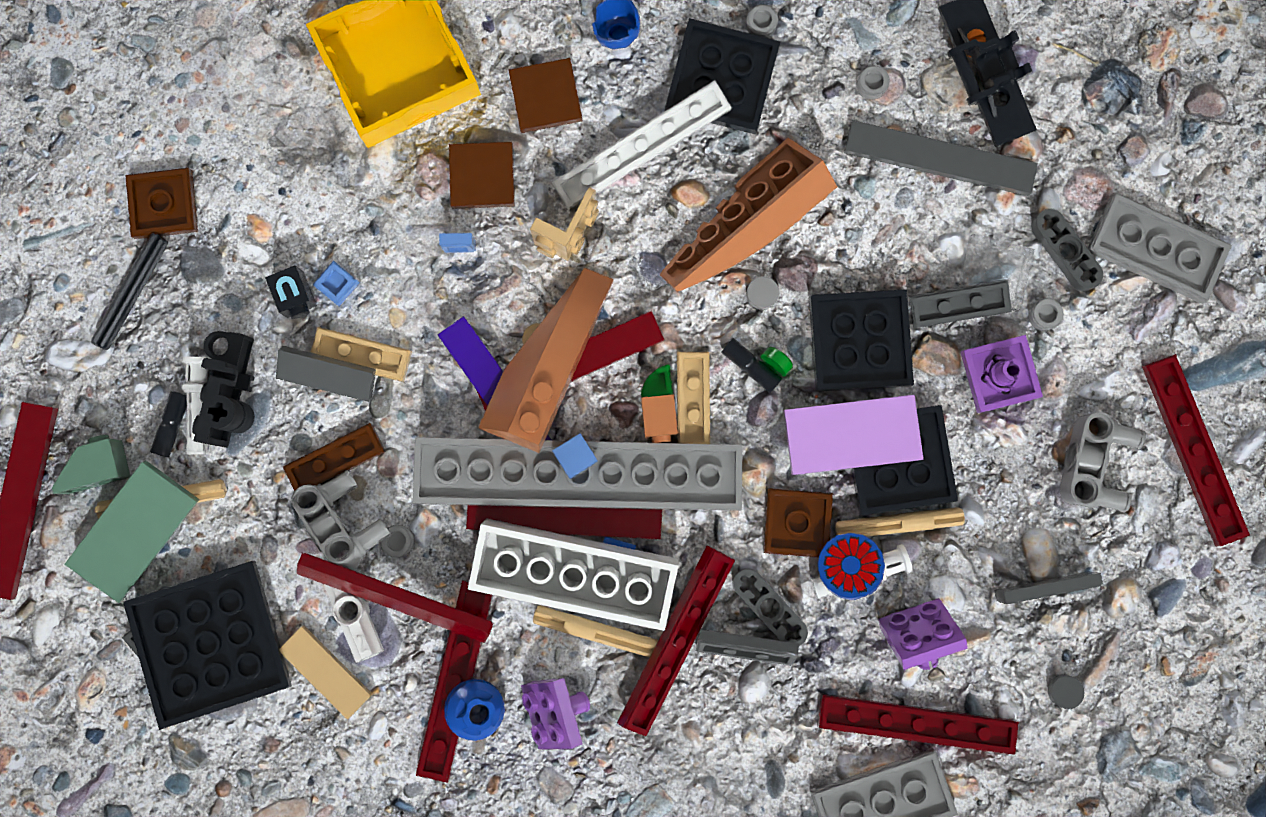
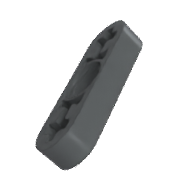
(1081, 251)
(759, 583)

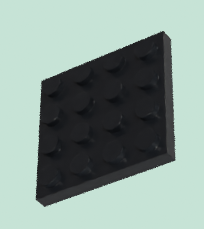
(207, 644)

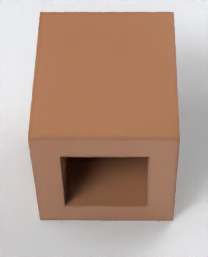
(659, 418)

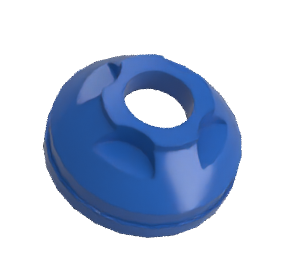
(463, 699)

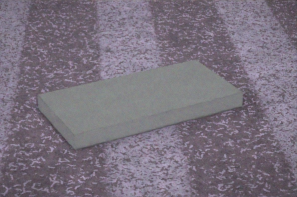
(1159, 248)
(897, 789)

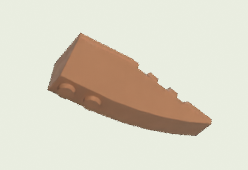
(762, 208)
(545, 364)

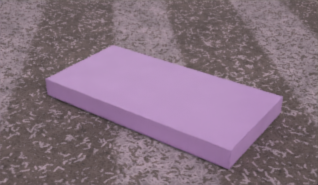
(853, 434)

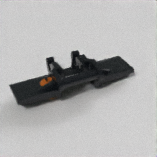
(996, 65)

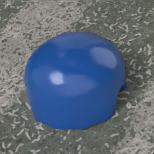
(616, 23)

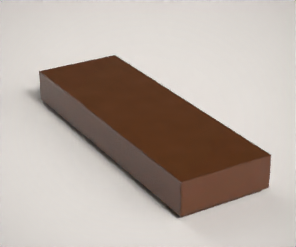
(335, 458)

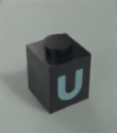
(291, 292)

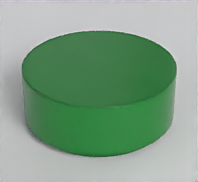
(777, 361)

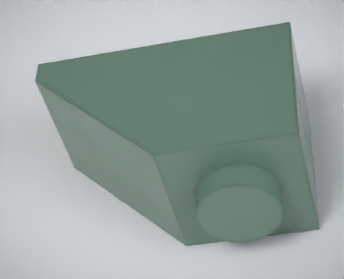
(93, 466)

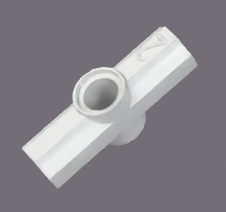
(358, 632)

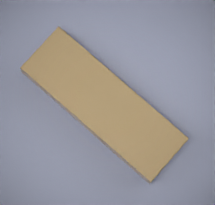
(388, 360)
(693, 398)
(325, 672)

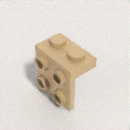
(554, 241)

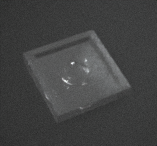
(997, 260)

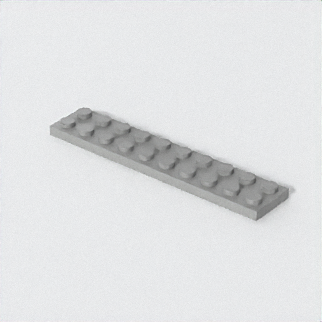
(624, 477)

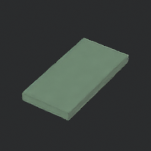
(132, 531)

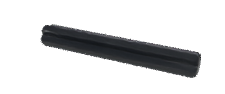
(129, 291)

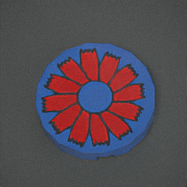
(851, 566)

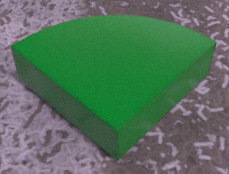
(658, 383)

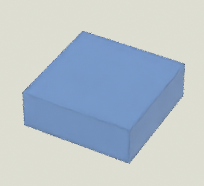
(457, 242)
(336, 283)
(574, 456)

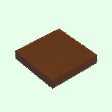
(545, 95)
(481, 175)
(161, 203)
(797, 522)

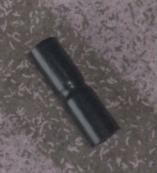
(755, 368)
(168, 428)

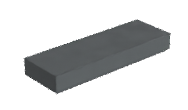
(960, 303)
(325, 373)
(1048, 587)
(747, 647)

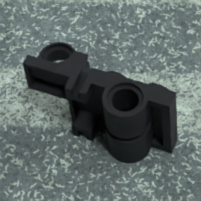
(221, 407)

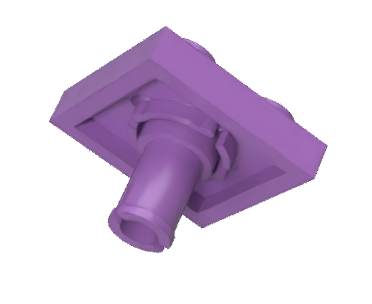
(1013, 371)
(922, 634)
(554, 713)

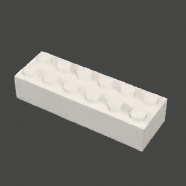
(573, 574)

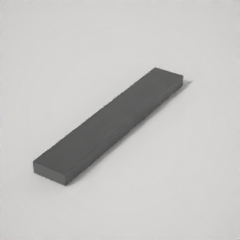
(940, 158)

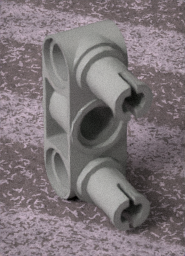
(1088, 460)
(327, 528)

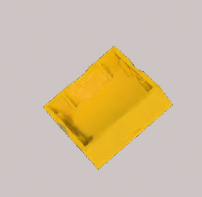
(393, 64)

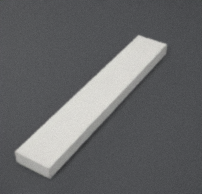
(642, 144)

